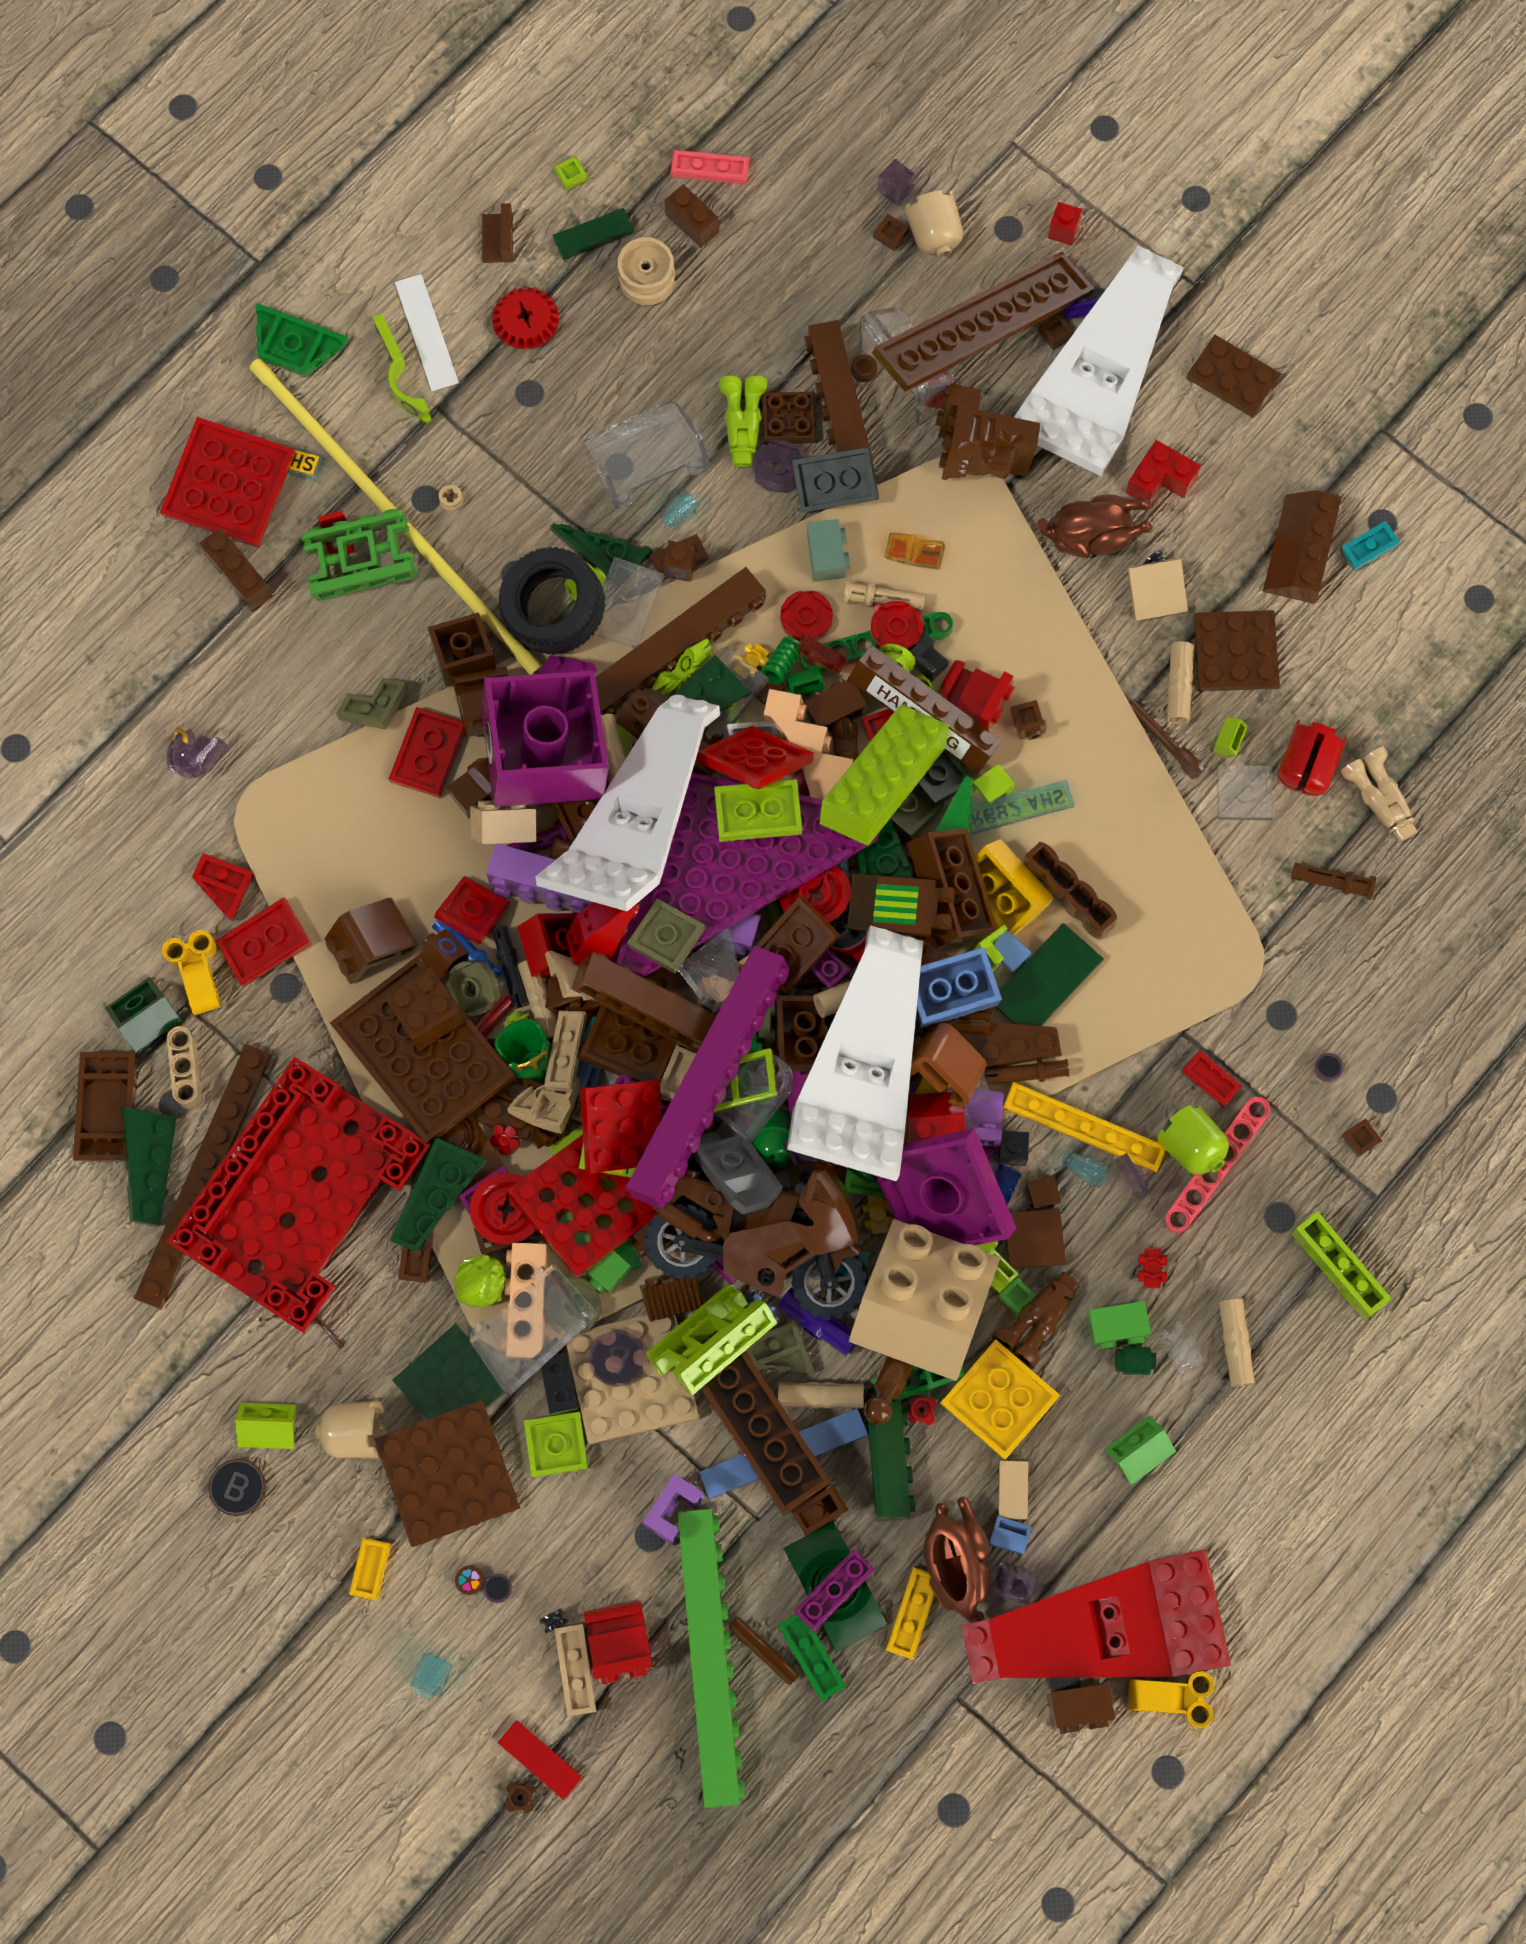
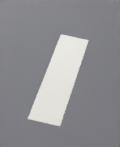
(426, 332)

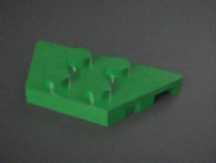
(294, 342)

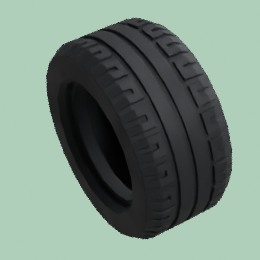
(532, 571)

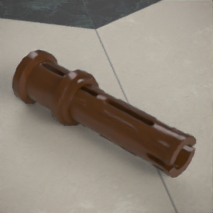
(1345, 882)

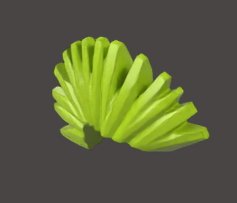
(687, 666)

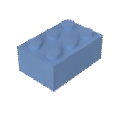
(955, 988)

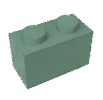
(826, 550)

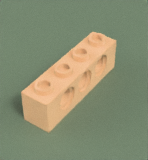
(523, 1255)

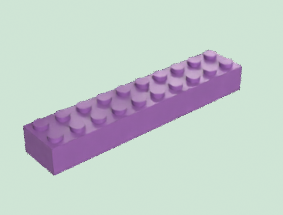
(514, 874)

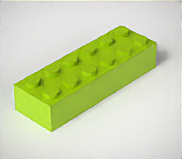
(884, 774)

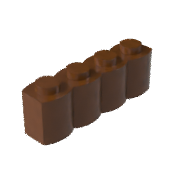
(1076, 895)

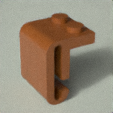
(946, 1059)

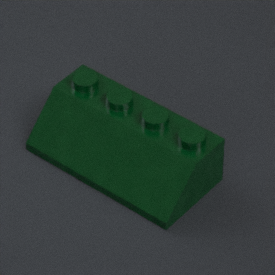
(889, 1467)

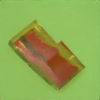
(914, 551)

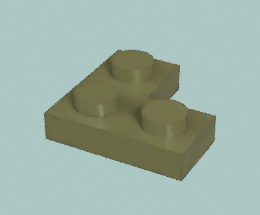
(375, 710)

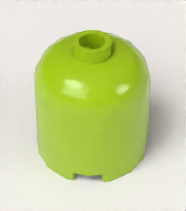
(1195, 1141)

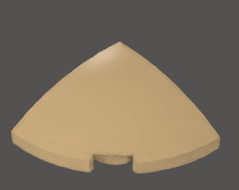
(545, 1108)

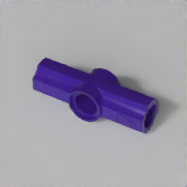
(830, 1331)

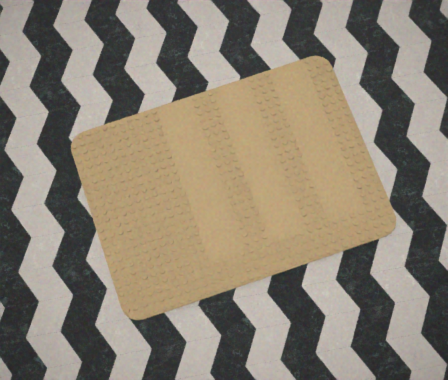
(1182, 944)

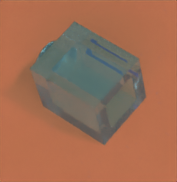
(430, 1676)

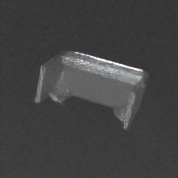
(887, 323)

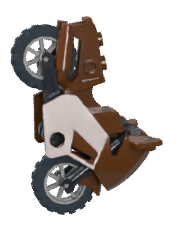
(767, 1239)

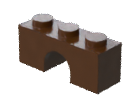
(236, 569)

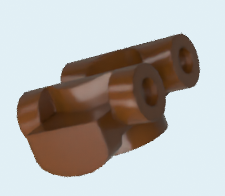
(542, 1137)

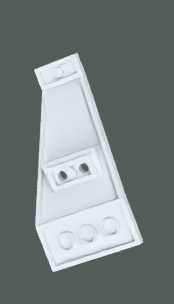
(1098, 373)
(633, 825)
(860, 1080)

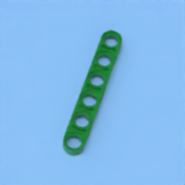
(850, 643)

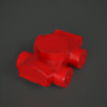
(1151, 1273)

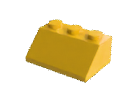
(1011, 887)

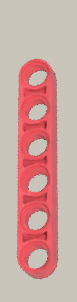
(1206, 1189)

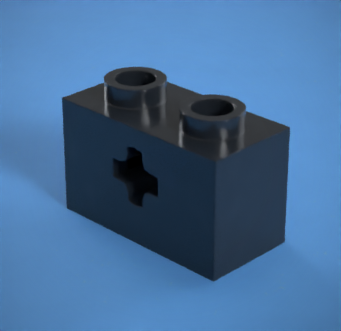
(559, 1385)

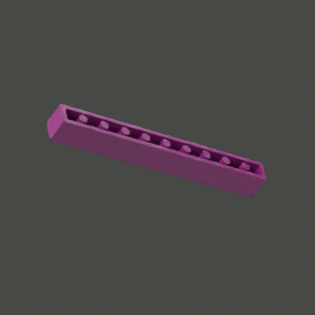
(708, 1077)

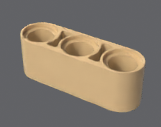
(178, 1056)

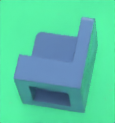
(1012, 951)

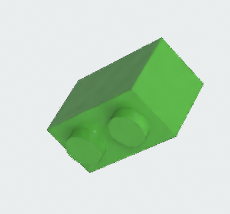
(1118, 1325)

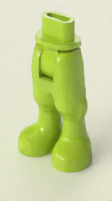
(742, 425)

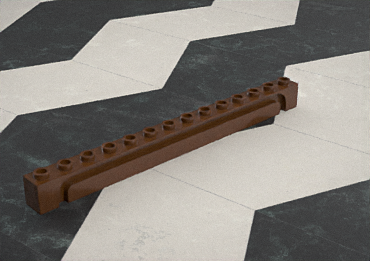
(655, 655)

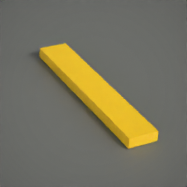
(1083, 1126)

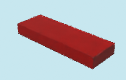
(540, 1759)

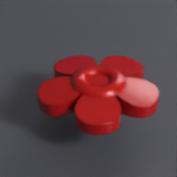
(505, 1139)

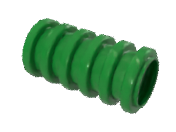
(781, 660)

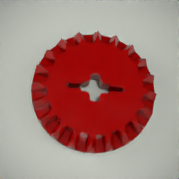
(515, 331)
(834, 891)
(489, 1220)

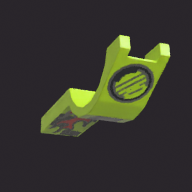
(414, 406)

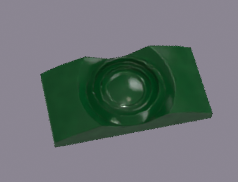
(813, 1561)

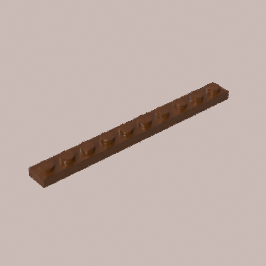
(214, 1147)

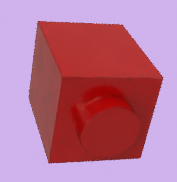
(1065, 223)

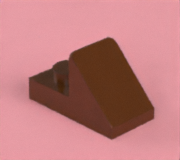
(819, 1510)

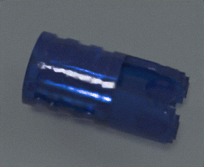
(1007, 1180)

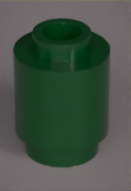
(1135, 1360)

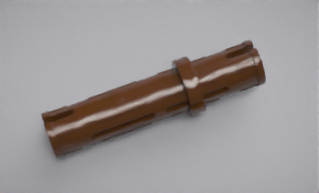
(1026, 1072)

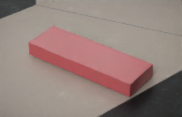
(710, 167)

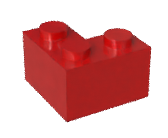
(1162, 468)

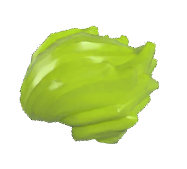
(480, 1281)

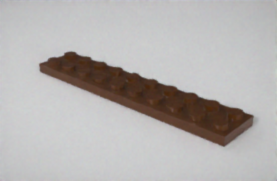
(982, 321)

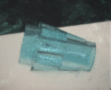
(680, 508)
(1088, 1169)

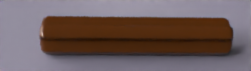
(763, 1650)

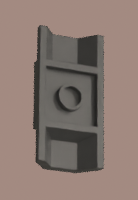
(737, 1170)

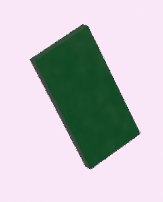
(1048, 978)

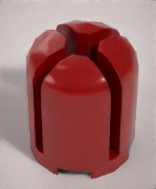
(1324, 762)

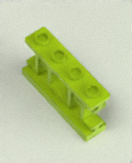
(736, 1329)

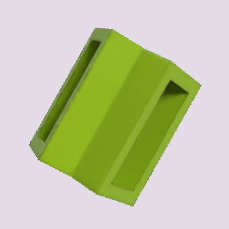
(1230, 737)
(1003, 1276)

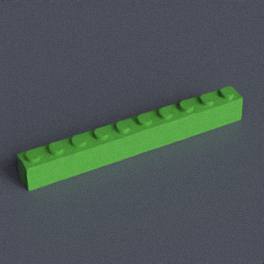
(708, 1658)

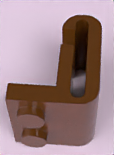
(469, 695)
(369, 938)

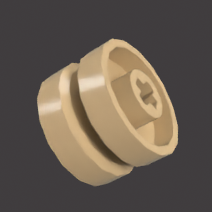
(646, 271)

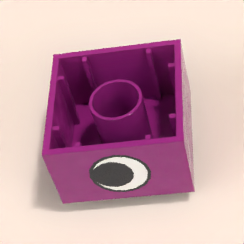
(544, 738)

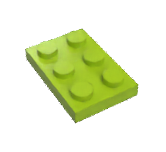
(758, 812)

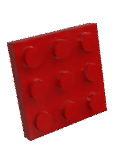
(755, 757)
(618, 1123)

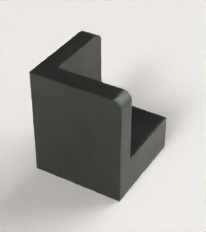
(928, 660)

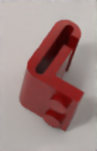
(977, 693)
(618, 1642)

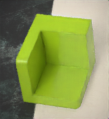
(994, 784)

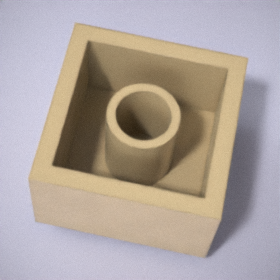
(502, 823)

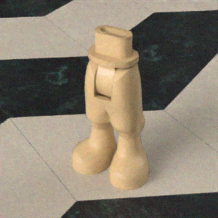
(1385, 800)

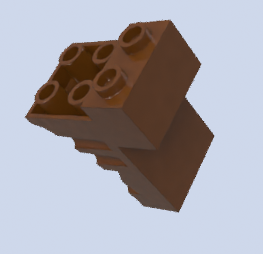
(982, 440)

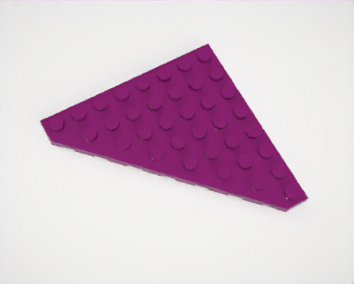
(733, 878)

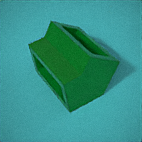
(805, 677)

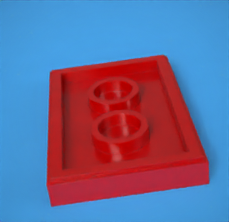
(427, 752)
(263, 942)

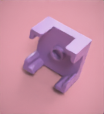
(667, 1504)

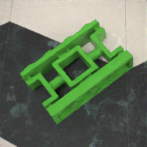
(362, 575)

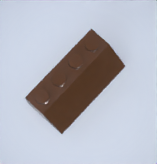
(1302, 545)
(952, 863)

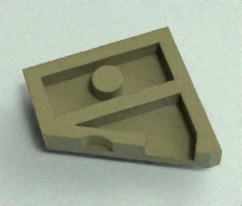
(781, 1351)

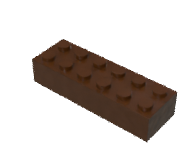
(765, 1435)

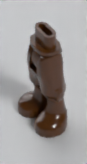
(1044, 1313)

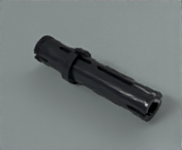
(507, 957)

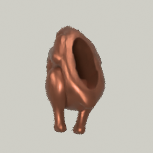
(1095, 526)
(957, 1561)

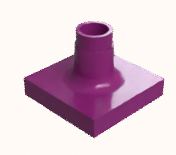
(949, 1190)

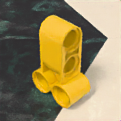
(195, 970)
(1171, 1697)

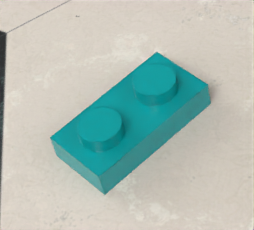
(1369, 546)

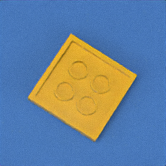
(1000, 1399)

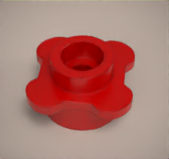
(917, 1403)

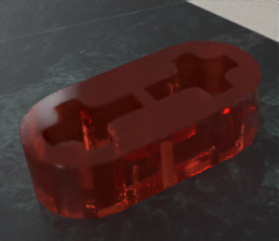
(821, 654)

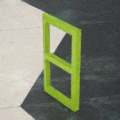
(735, 1086)

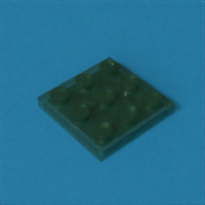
(448, 1376)

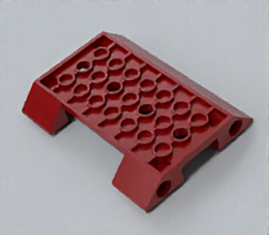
(272, 1176)

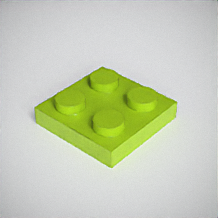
(556, 1444)

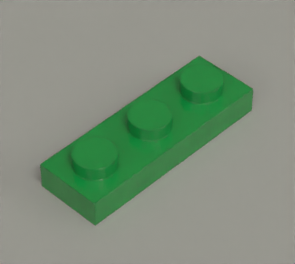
(812, 1657)

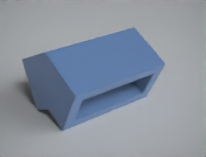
(588, 1074)
(1010, 1535)

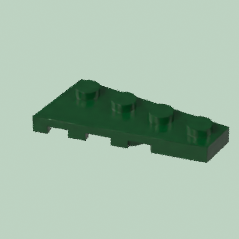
(148, 1155)
(436, 1188)

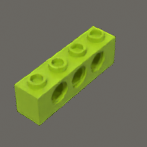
(1341, 1266)

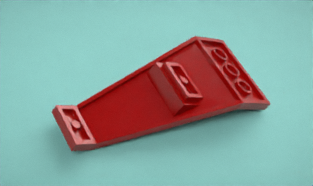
(1161, 1615)

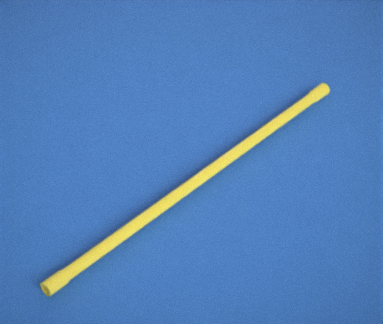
(269, 379)

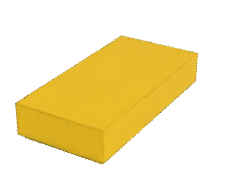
(370, 1569)

